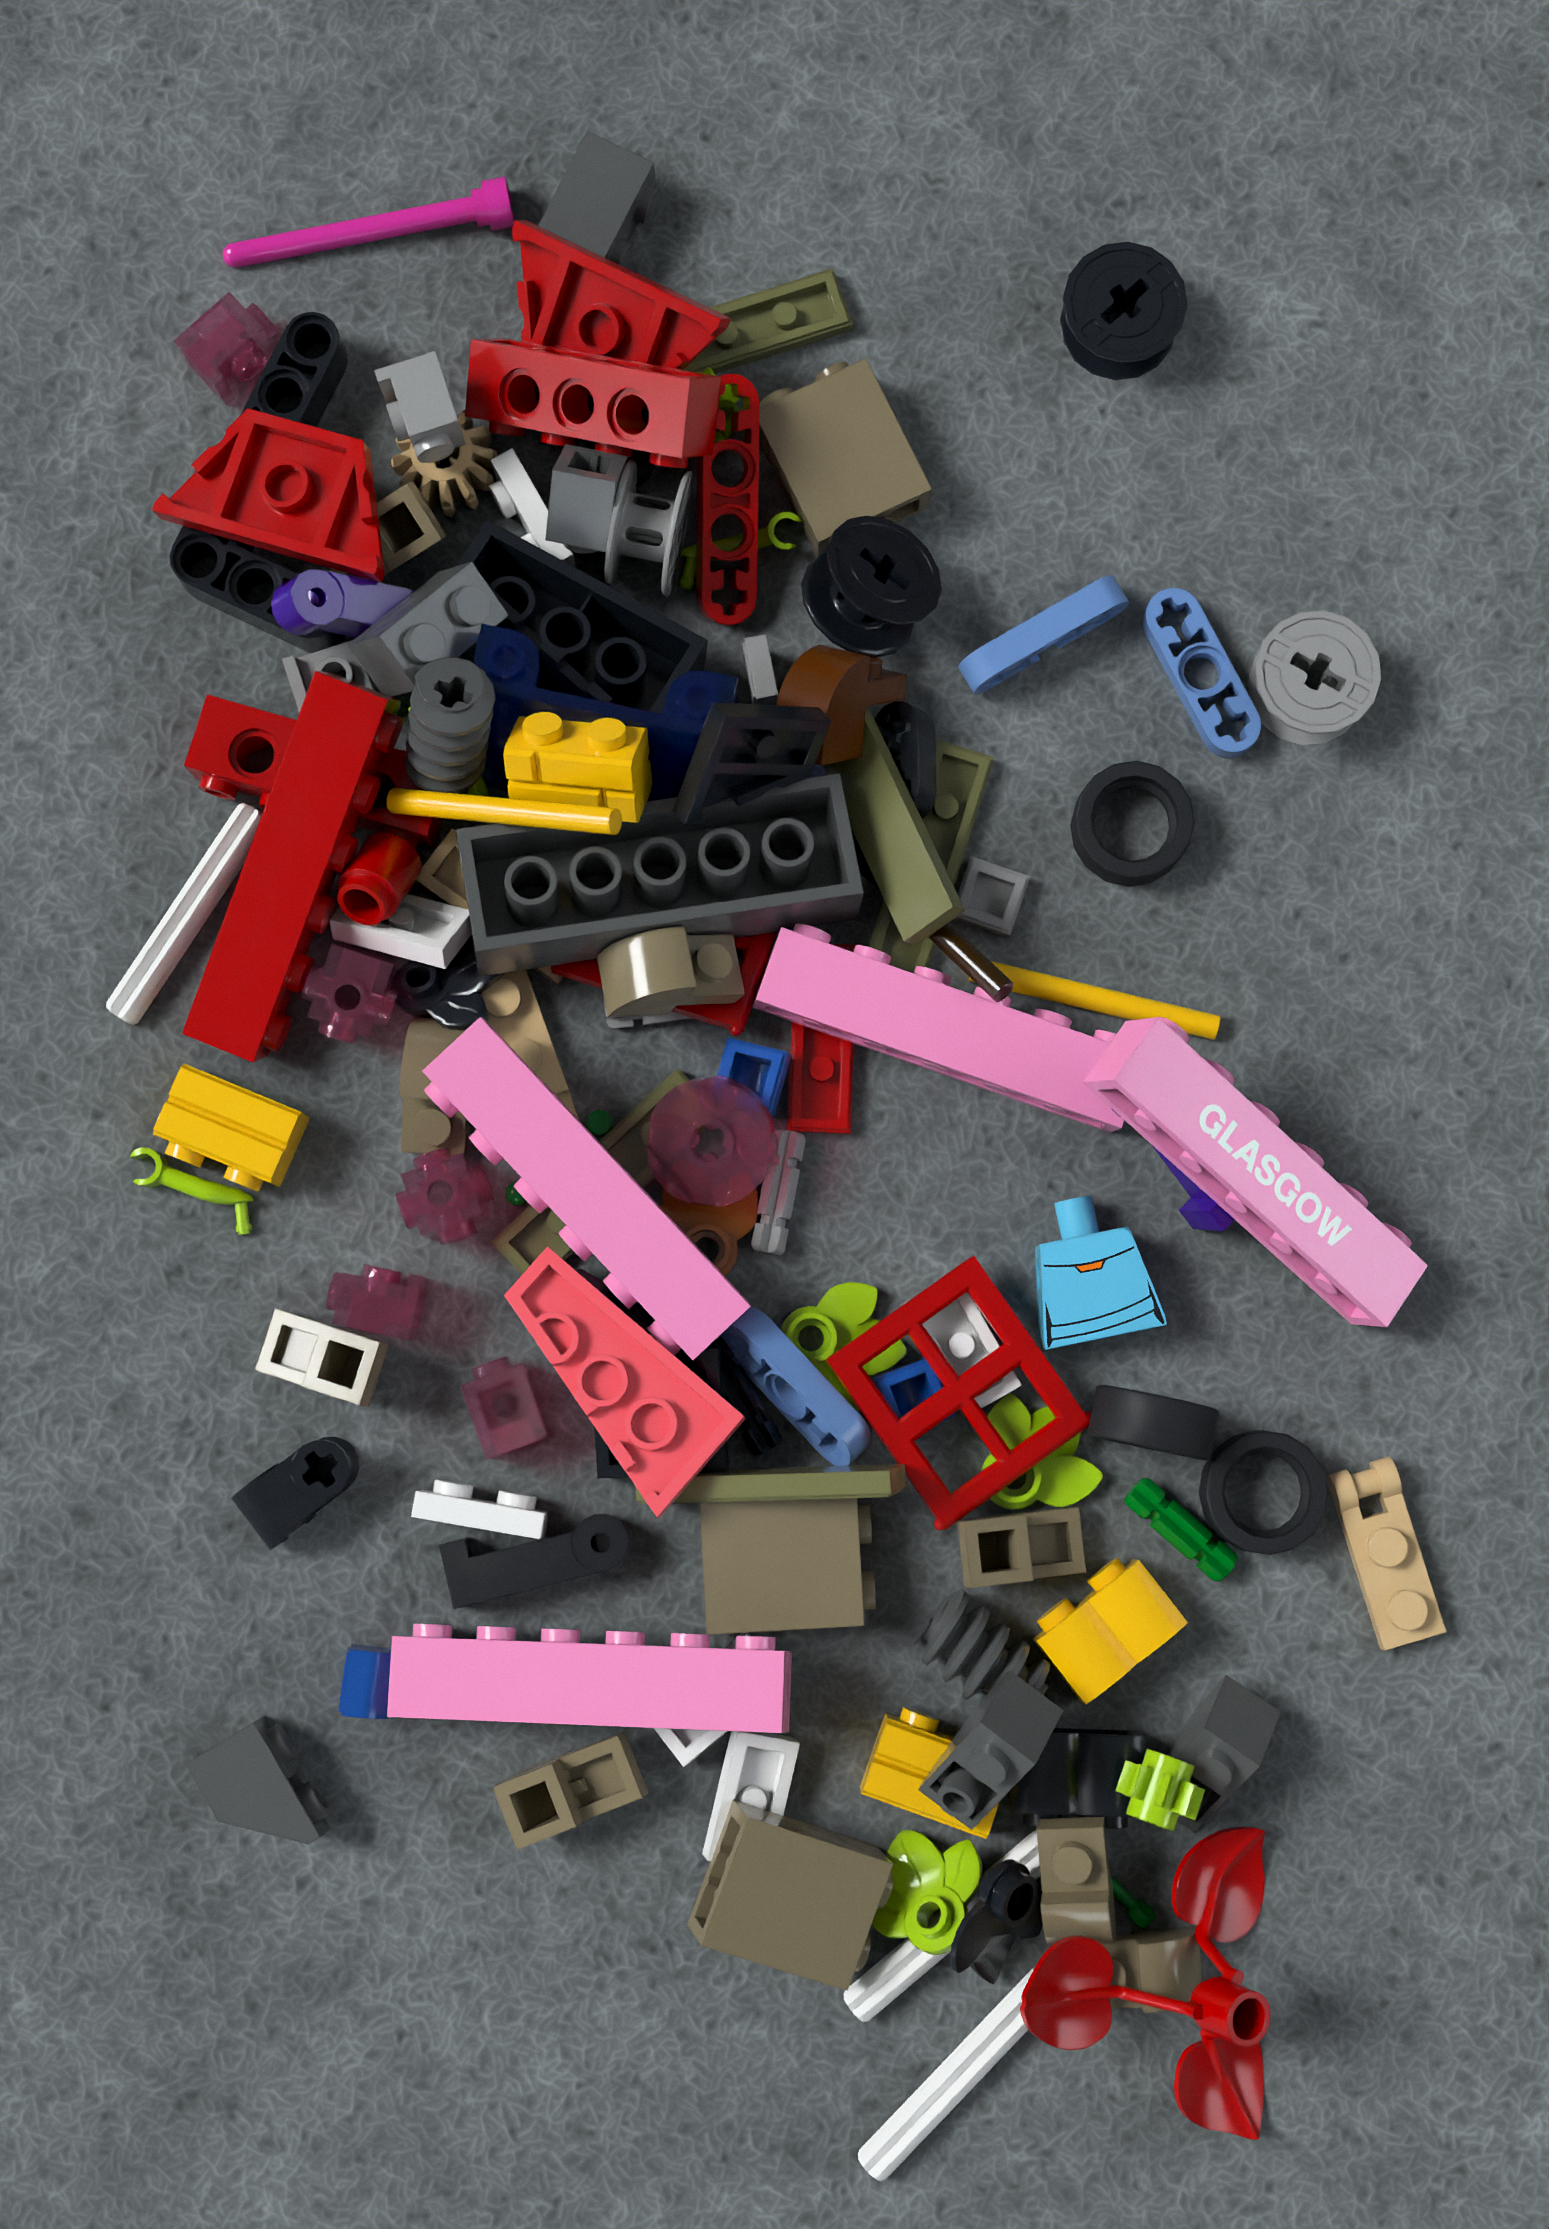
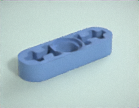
(1055, 625)
(1166, 639)
(797, 1388)

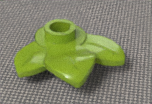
(841, 1318)
(1058, 1478)
(923, 1884)

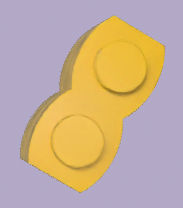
(1108, 1628)

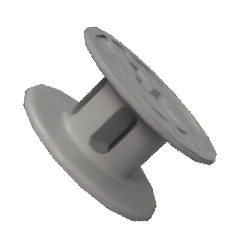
(648, 527)
(1346, 684)

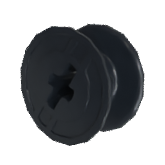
(1115, 278)
(871, 586)

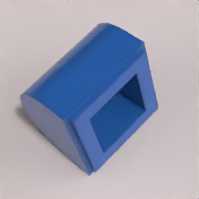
(757, 1068)
(908, 1387)
(365, 1682)

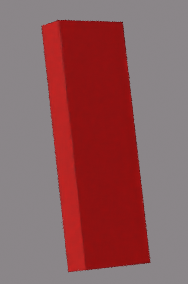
(820, 1080)

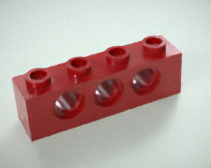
(678, 400)
(233, 731)

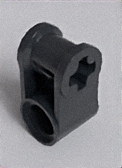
(290, 1492)

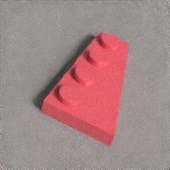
(633, 1390)

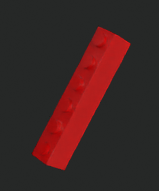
(293, 866)

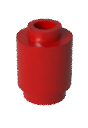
(378, 878)

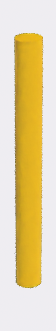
(505, 811)
(1107, 1001)

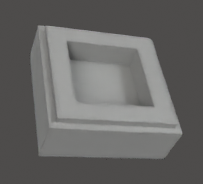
(759, 670)
(991, 896)

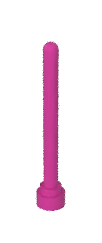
(486, 205)

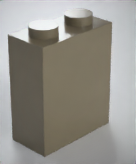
(840, 452)
(785, 1565)
(791, 1896)

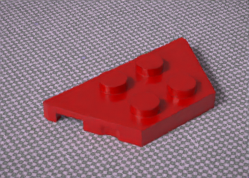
(603, 308)
(285, 493)

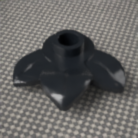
(450, 994)
(1005, 1910)

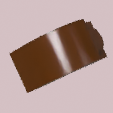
(842, 688)

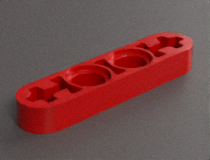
(738, 501)

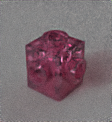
(355, 968)
(465, 1209)

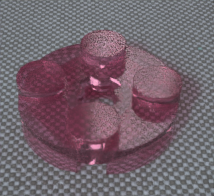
(675, 1133)

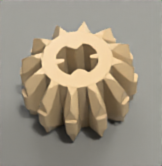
(467, 469)

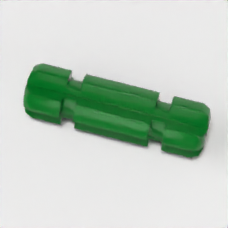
(1181, 1529)

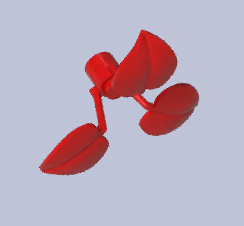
(1222, 2075)

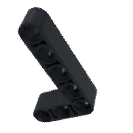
(237, 566)

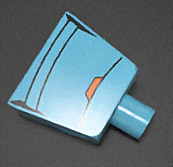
(1091, 1281)

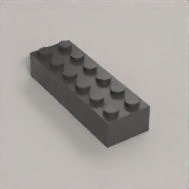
(739, 872)

